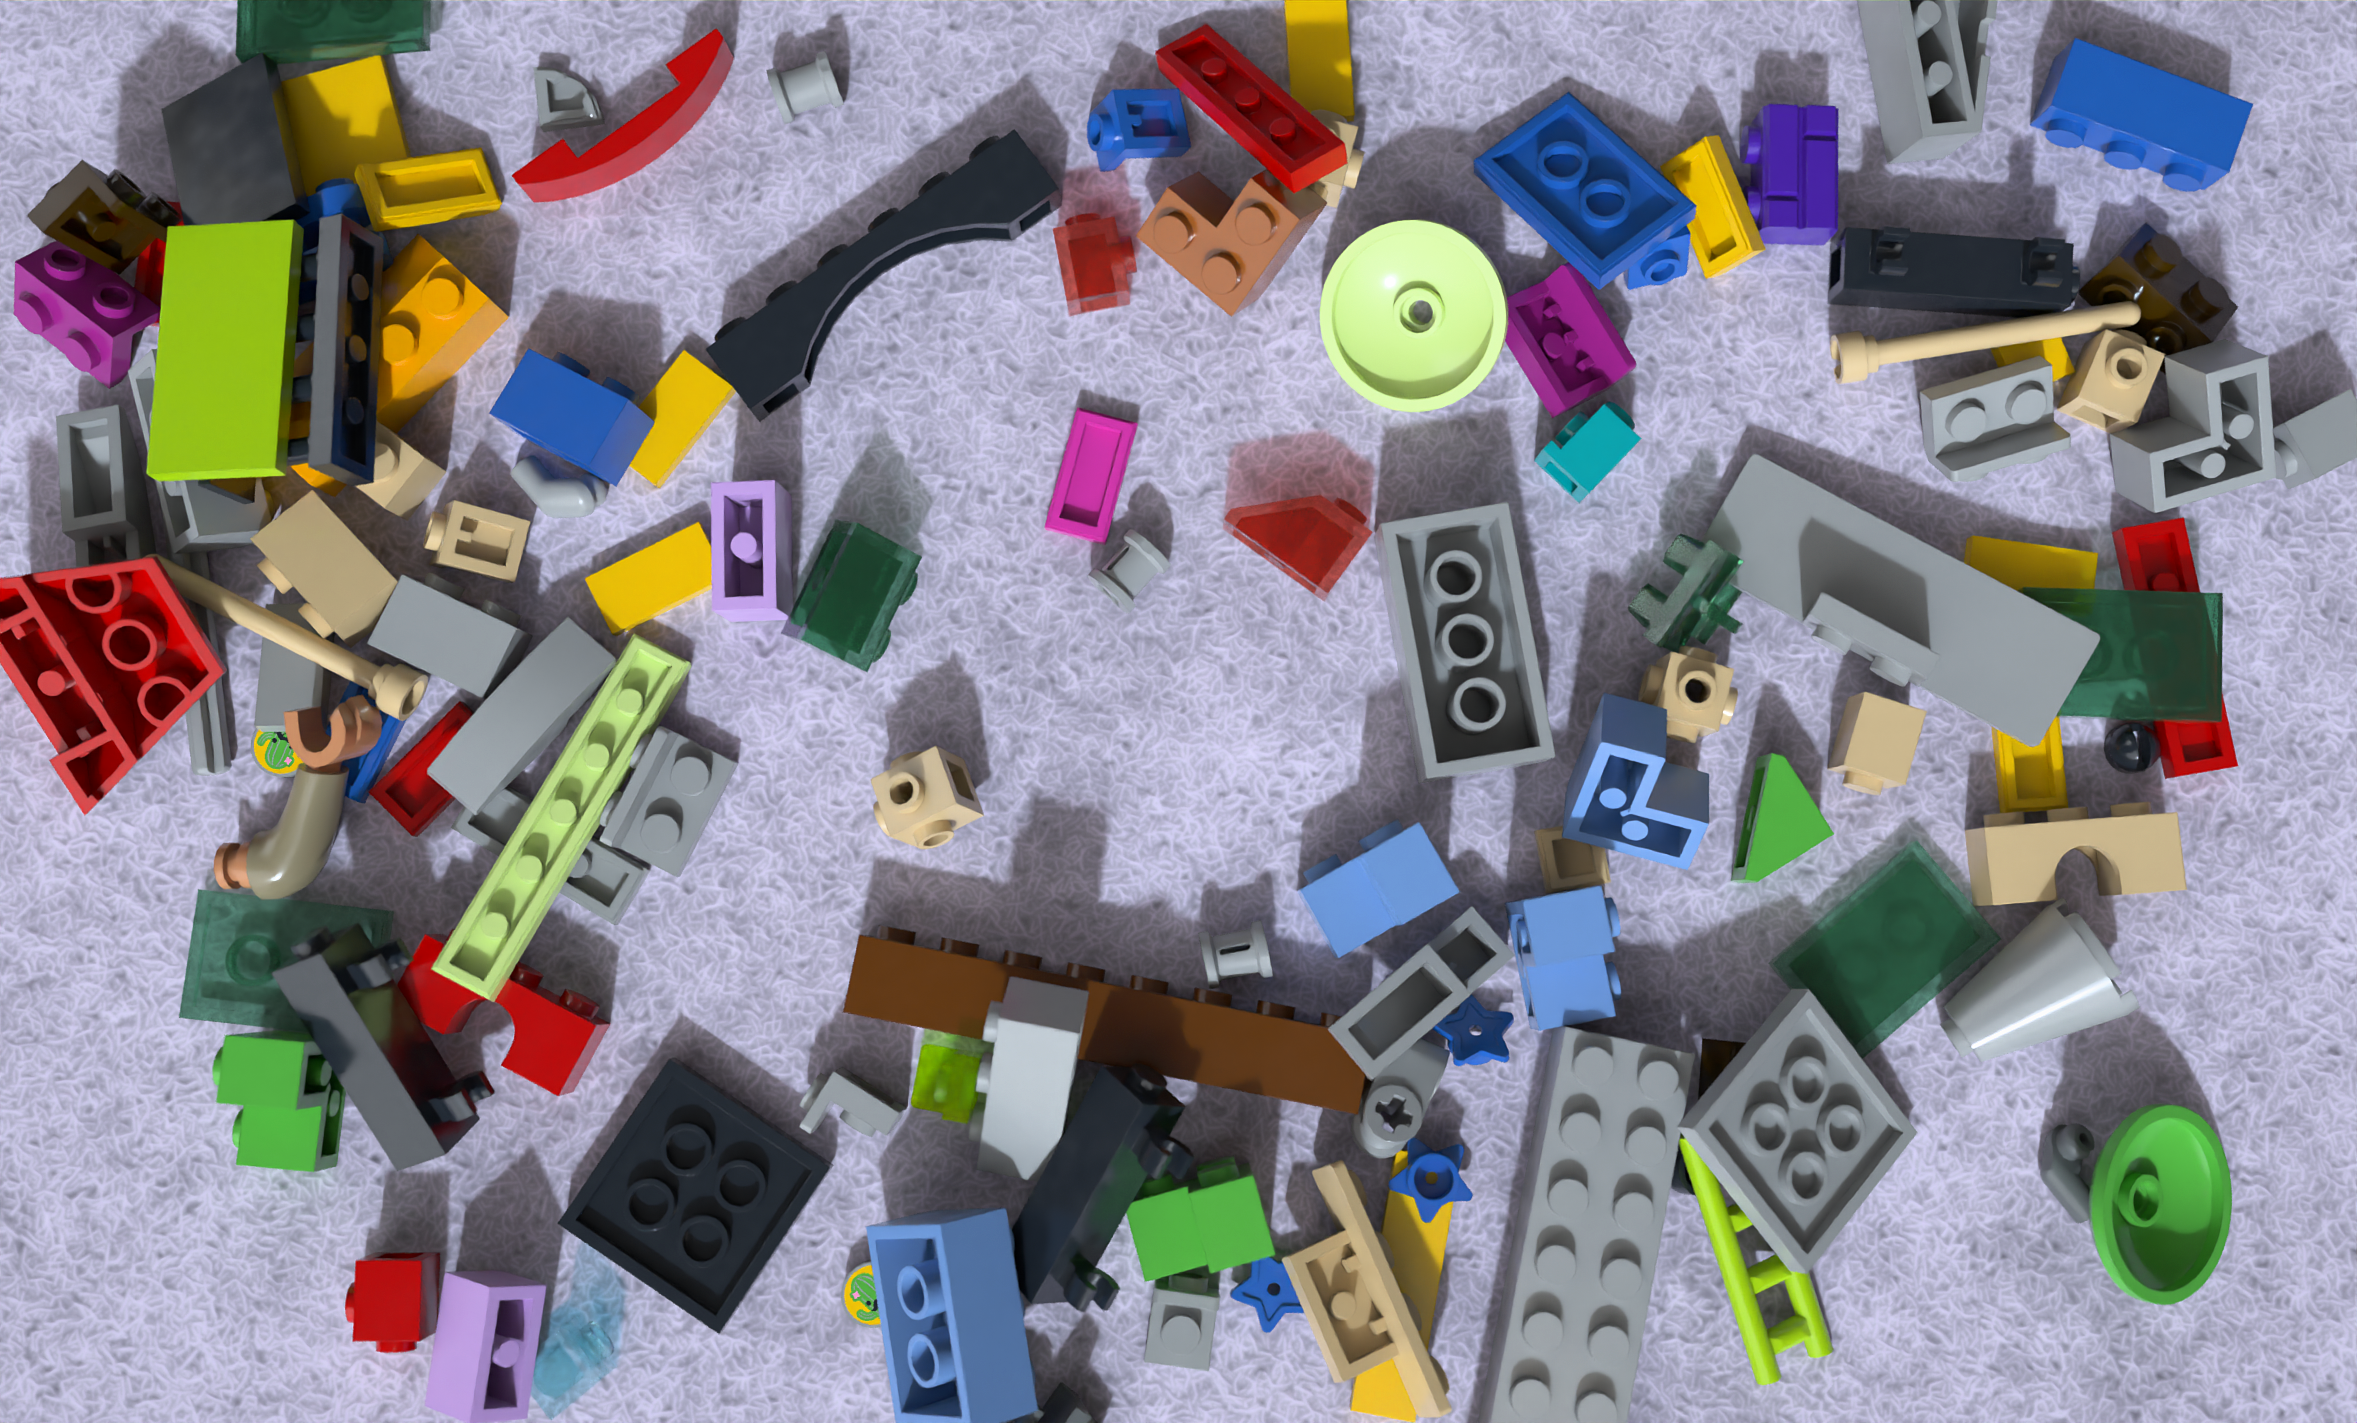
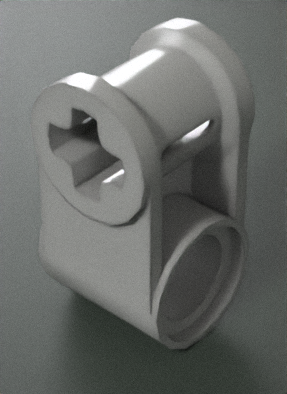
(1404, 1094)

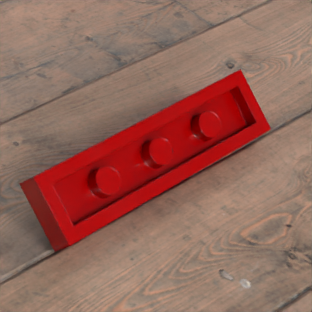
(1251, 108)
(2161, 559)

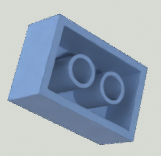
(952, 1317)

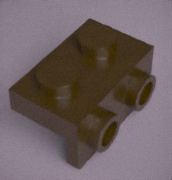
(103, 216)
(2175, 299)

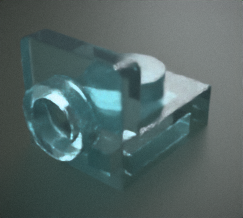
(570, 1365)

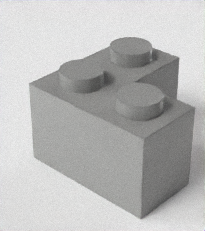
(2214, 432)

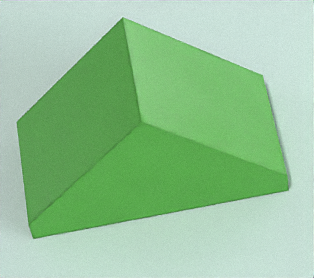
(1777, 822)

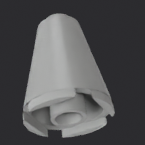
(2038, 989)

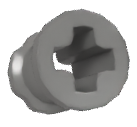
(804, 87)
(1129, 570)
(1235, 954)

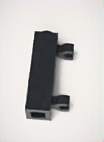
(1951, 272)
(378, 1044)
(1091, 1183)

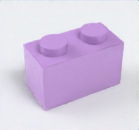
(751, 550)
(485, 1346)

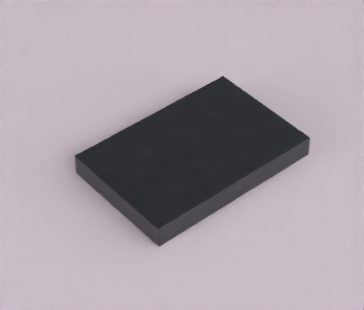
(236, 149)

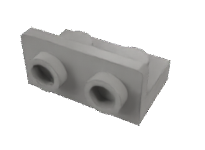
(1992, 421)
(666, 800)

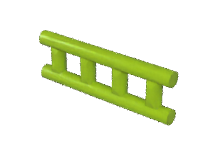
(1744, 1282)

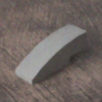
(102, 487)
(522, 716)
(1421, 993)

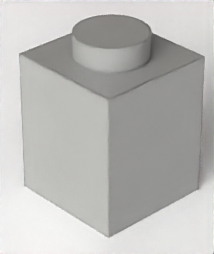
(2316, 440)

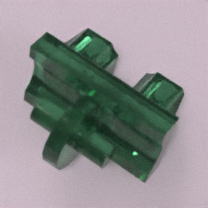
(1699, 600)

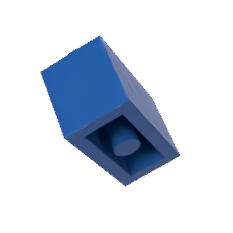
(572, 415)

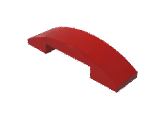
(698, 76)

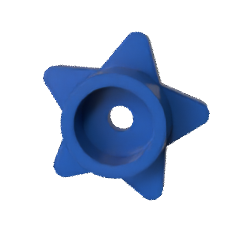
(1476, 1048)
(1448, 1186)
(1255, 1292)

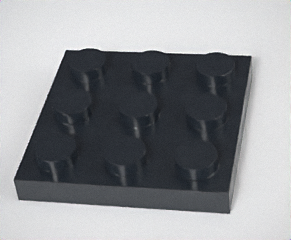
(695, 1194)

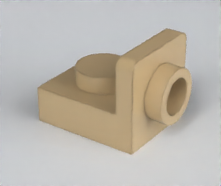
(476, 540)

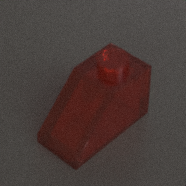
(1303, 538)

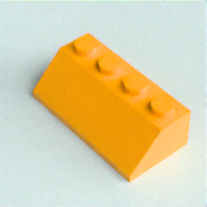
(427, 333)

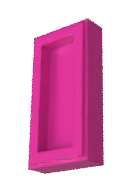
(1091, 476)

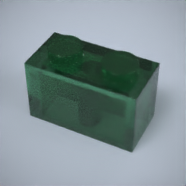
(853, 595)

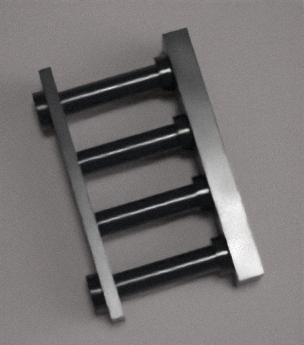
(344, 360)

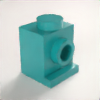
(1589, 449)

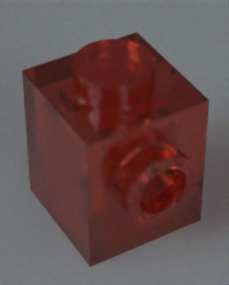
(1094, 263)

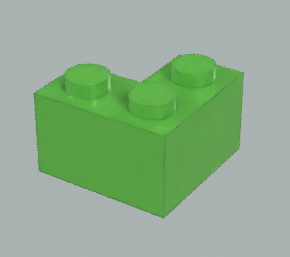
(287, 1100)
(1199, 1221)

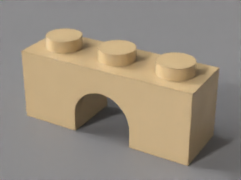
(2128, 850)

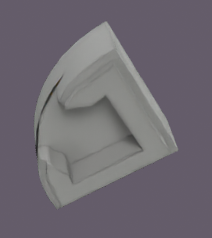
(564, 101)

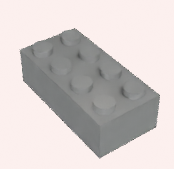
(1463, 643)

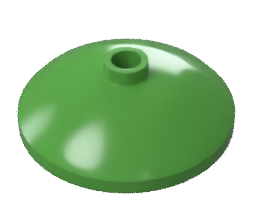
(2161, 1203)

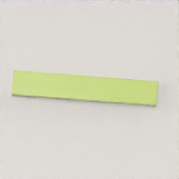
(561, 819)

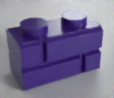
(1793, 173)

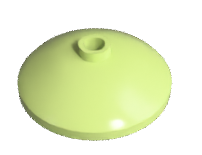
(1372, 321)

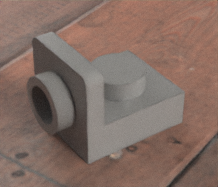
(863, 1104)
(1182, 1322)

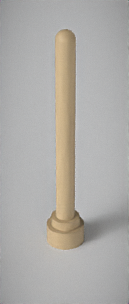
(1864, 353)
(394, 689)

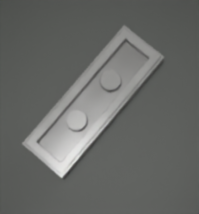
(602, 877)

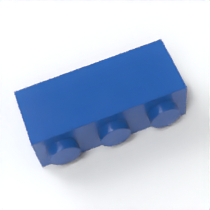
(2140, 116)

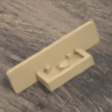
(1356, 1301)

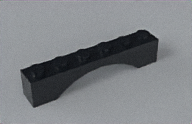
(985, 200)

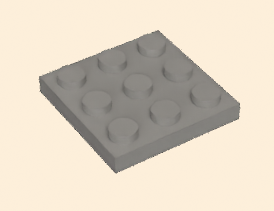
(1798, 1130)

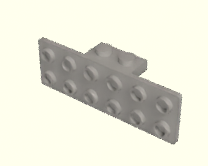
(1900, 602)

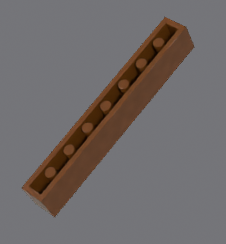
(1122, 1025)

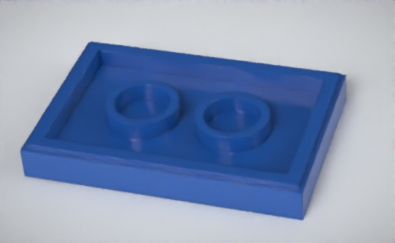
(1584, 190)

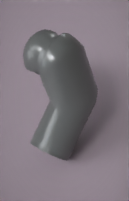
(2061, 1168)

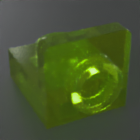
(947, 1082)

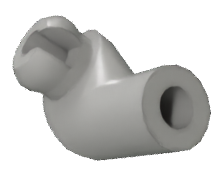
(559, 496)

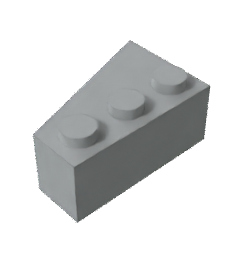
(1927, 72)

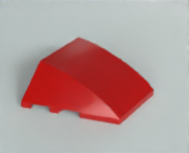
(103, 664)

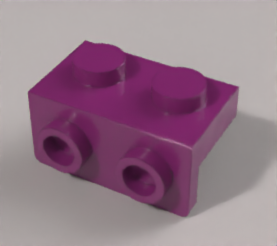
(81, 309)
(1565, 341)

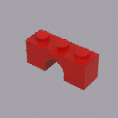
(551, 1033)

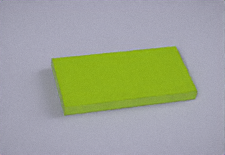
(225, 351)

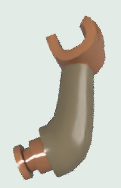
(300, 843)

